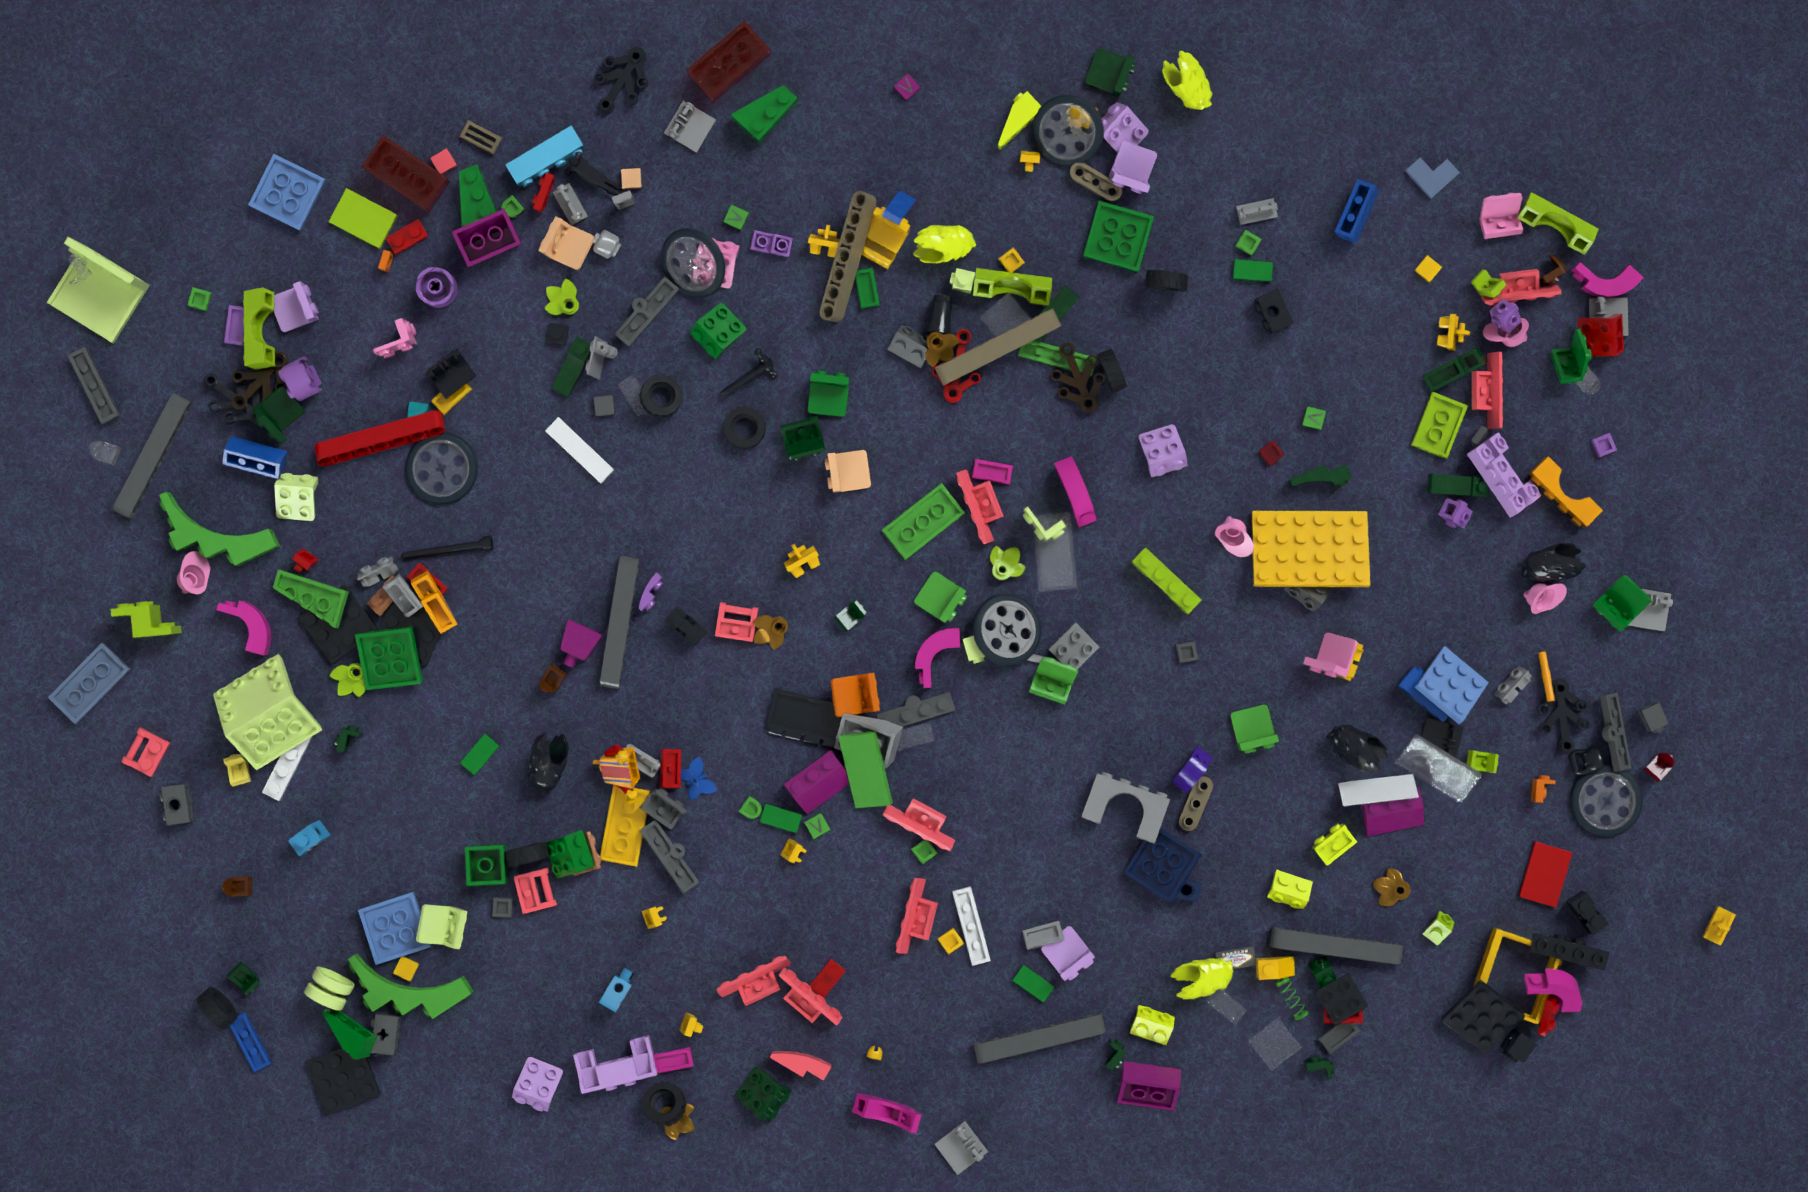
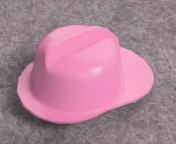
(1512, 339)
(1234, 537)
(193, 573)
(1545, 597)

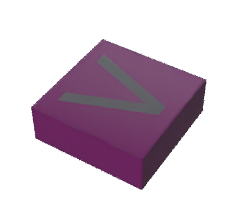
(907, 87)

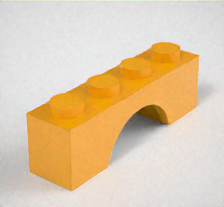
(1547, 476)

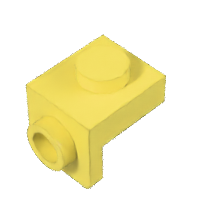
(237, 769)

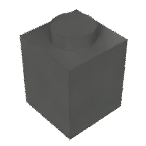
(1653, 717)

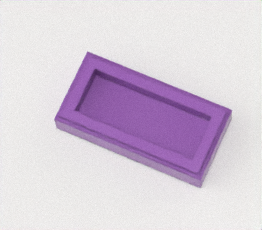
(235, 326)

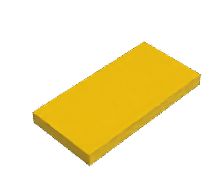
(622, 835)

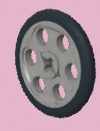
(1030, 621)

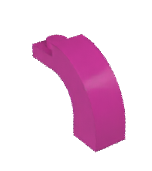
(1598, 287)
(1076, 491)
(259, 630)
(943, 639)
(1556, 983)
(888, 1111)

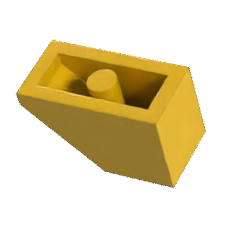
(1275, 967)

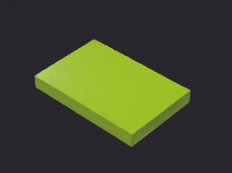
(363, 218)
(1439, 425)

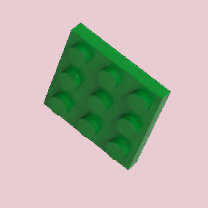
(1118, 236)
(389, 658)

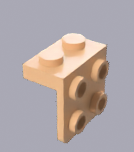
(566, 244)
(848, 471)

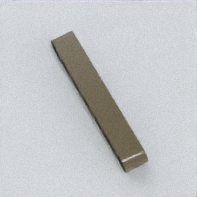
(846, 247)
(998, 346)

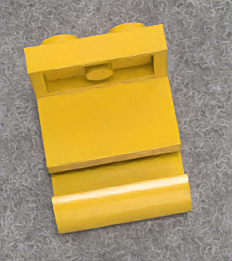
(884, 239)

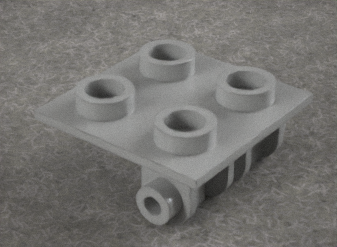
(689, 126)
(1606, 307)
(599, 350)
(1656, 613)
(1073, 646)
(961, 1147)

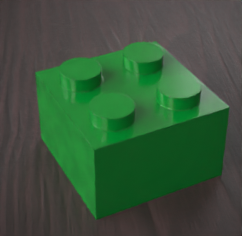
(486, 864)

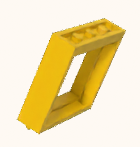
(1488, 960)

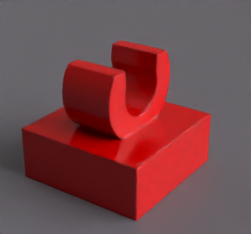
(304, 560)

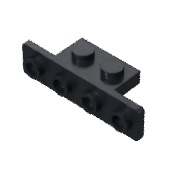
(1569, 951)

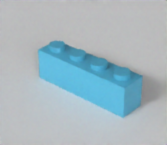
(545, 156)

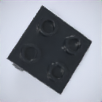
(451, 373)
(1443, 735)
(1341, 998)

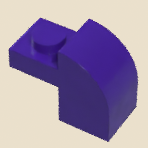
(1192, 770)

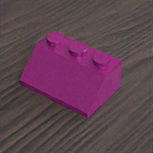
(486, 237)
(818, 782)
(1393, 815)
(1149, 1086)

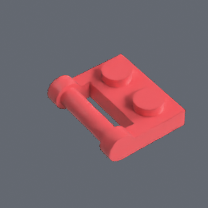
(735, 628)
(150, 756)
(528, 891)

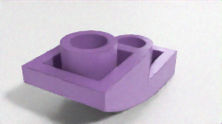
(771, 243)
(647, 597)

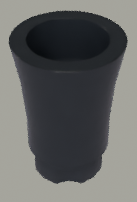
(940, 315)

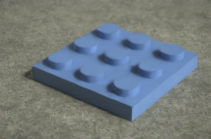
(287, 192)
(1451, 685)
(392, 927)

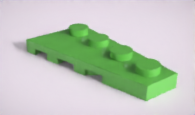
(319, 598)

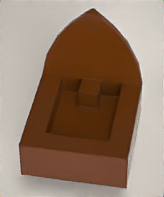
(1552, 277)
(552, 679)
(237, 886)

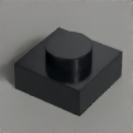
(557, 333)

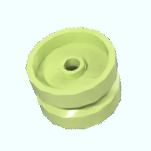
(329, 988)

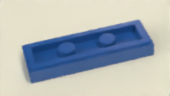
(898, 207)
(250, 1043)

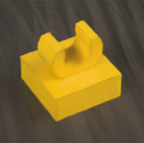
(1029, 158)
(792, 850)
(652, 917)
(689, 1025)

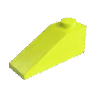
(1021, 115)

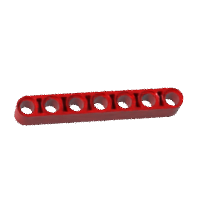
(379, 438)

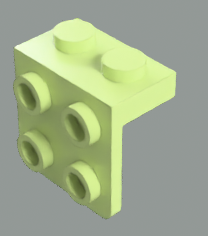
(295, 496)
(1055, 531)
(441, 925)

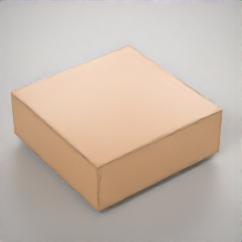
(631, 178)

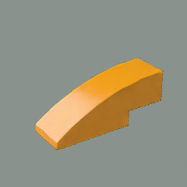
(433, 602)

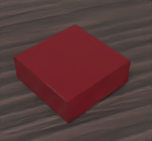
(1271, 453)

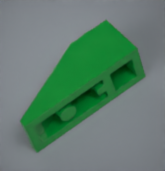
(350, 1034)

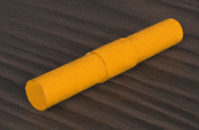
(1546, 676)

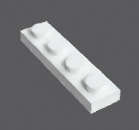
(284, 771)

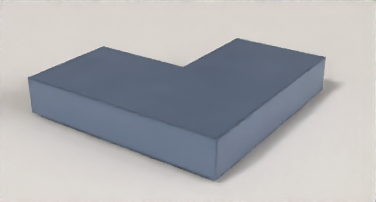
(1432, 181)

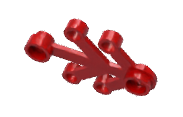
(954, 384)

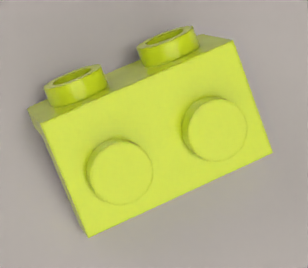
(1334, 844)
(1290, 890)
(1152, 1025)

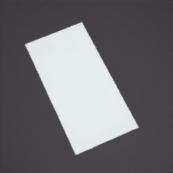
(1378, 790)

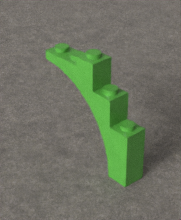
(188, 533)
(405, 998)

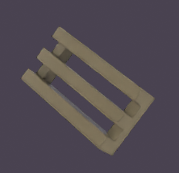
(466, 130)

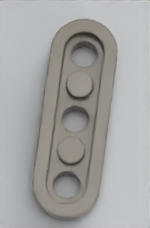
(1089, 175)
(1189, 810)

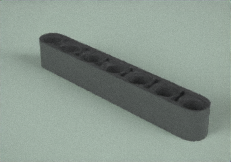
(151, 455)
(619, 622)
(1336, 946)
(1038, 1039)

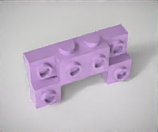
(1501, 477)
(616, 1071)

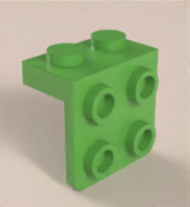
(940, 597)
(1053, 680)
(1253, 728)

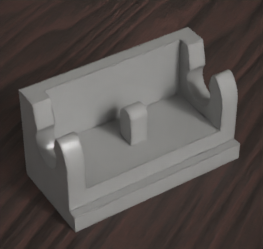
(403, 595)

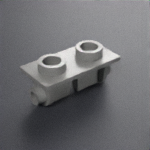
(570, 204)
(1257, 211)
(370, 574)
(1518, 678)
(646, 763)

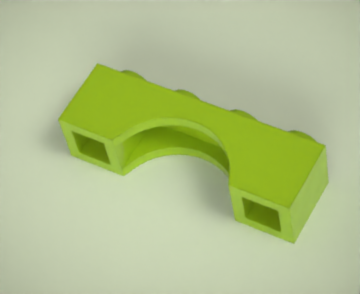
(1576, 231)
(992, 282)
(257, 306)
(1166, 580)

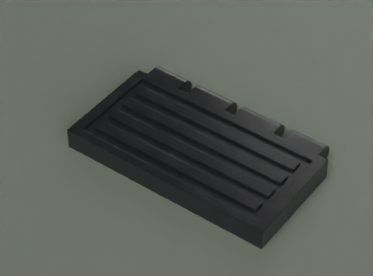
(803, 716)

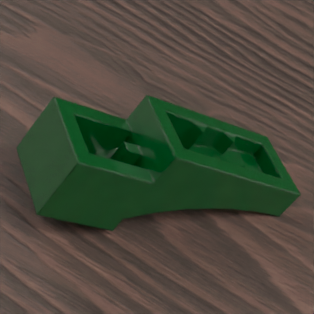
(1061, 304)
(572, 367)
(1454, 369)
(1321, 474)
(1457, 485)

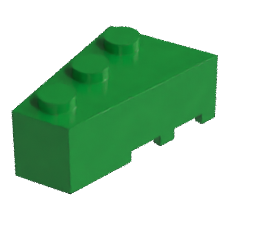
(765, 113)
(474, 195)

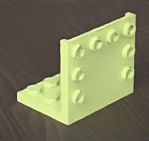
(104, 298)
(264, 714)

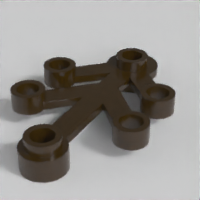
(261, 378)
(1079, 381)

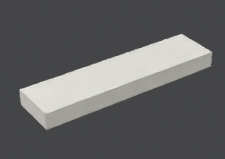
(579, 450)
(971, 926)

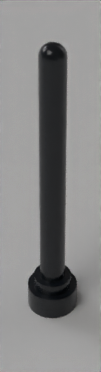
(485, 543)

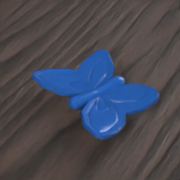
(695, 780)

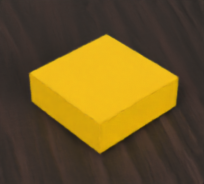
(1011, 260)
(1428, 268)
(950, 941)
(406, 968)

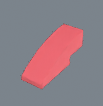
(801, 1063)

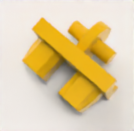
(817, 241)
(1451, 323)
(799, 557)
(1719, 925)

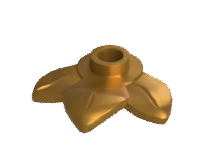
(941, 349)
(768, 633)
(1388, 887)
(683, 1125)

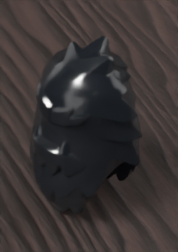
(1553, 563)
(1357, 748)
(547, 762)

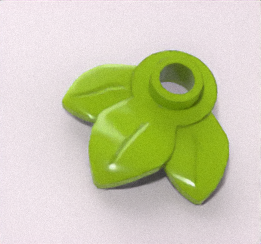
(560, 297)
(1006, 560)
(348, 681)

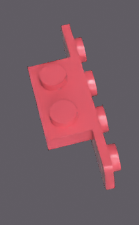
(1522, 286)
(1488, 390)
(982, 504)
(922, 821)
(918, 917)
(757, 983)
(806, 1001)

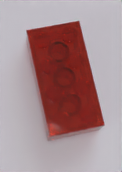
(728, 61)
(406, 173)

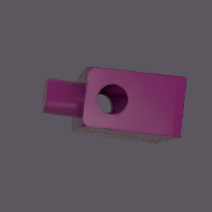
(578, 642)

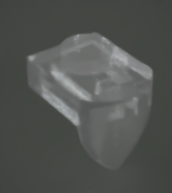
(80, 265)
(1590, 383)
(104, 452)

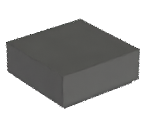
(604, 405)
(1480, 436)
(1187, 652)
(502, 907)

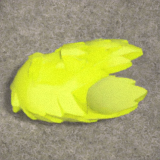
(1189, 82)
(943, 243)
(1207, 977)

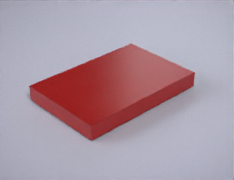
(1545, 874)

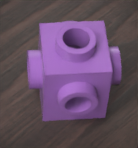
(1505, 316)
(1455, 513)

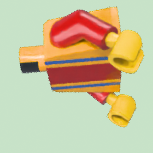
(620, 769)

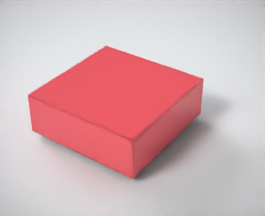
(443, 161)

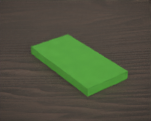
(923, 521)
(865, 769)

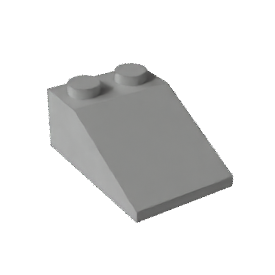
(887, 734)

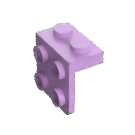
(1122, 125)
(1133, 167)
(295, 307)
(1163, 450)
(1068, 955)
(537, 1084)

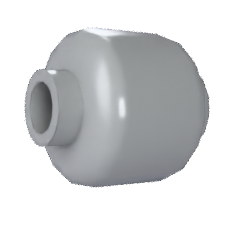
(606, 244)

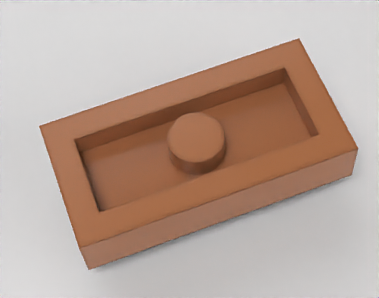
(381, 600)

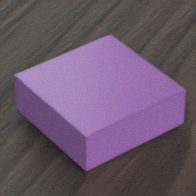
(1604, 445)

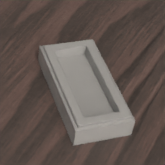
(623, 200)
(1043, 935)

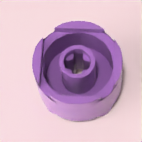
(447, 287)
(300, 379)

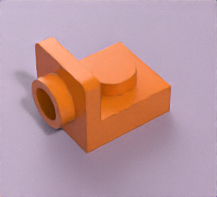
(1538, 790)

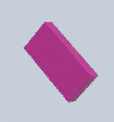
(992, 471)
(673, 1060)

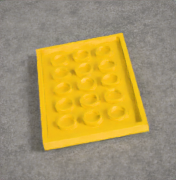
(1310, 549)

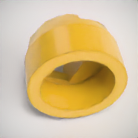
(877, 1055)

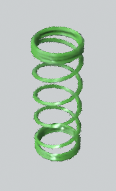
(1304, 1013)

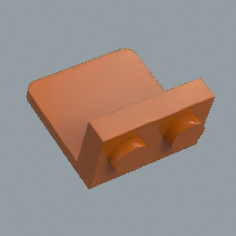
(855, 694)

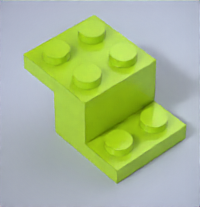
(145, 619)

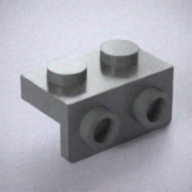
(909, 345)
(1310, 597)
(662, 808)

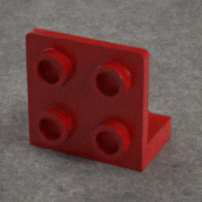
(1603, 335)

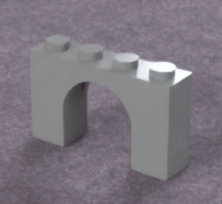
(1106, 788)

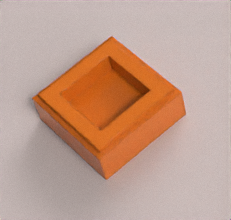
(386, 260)

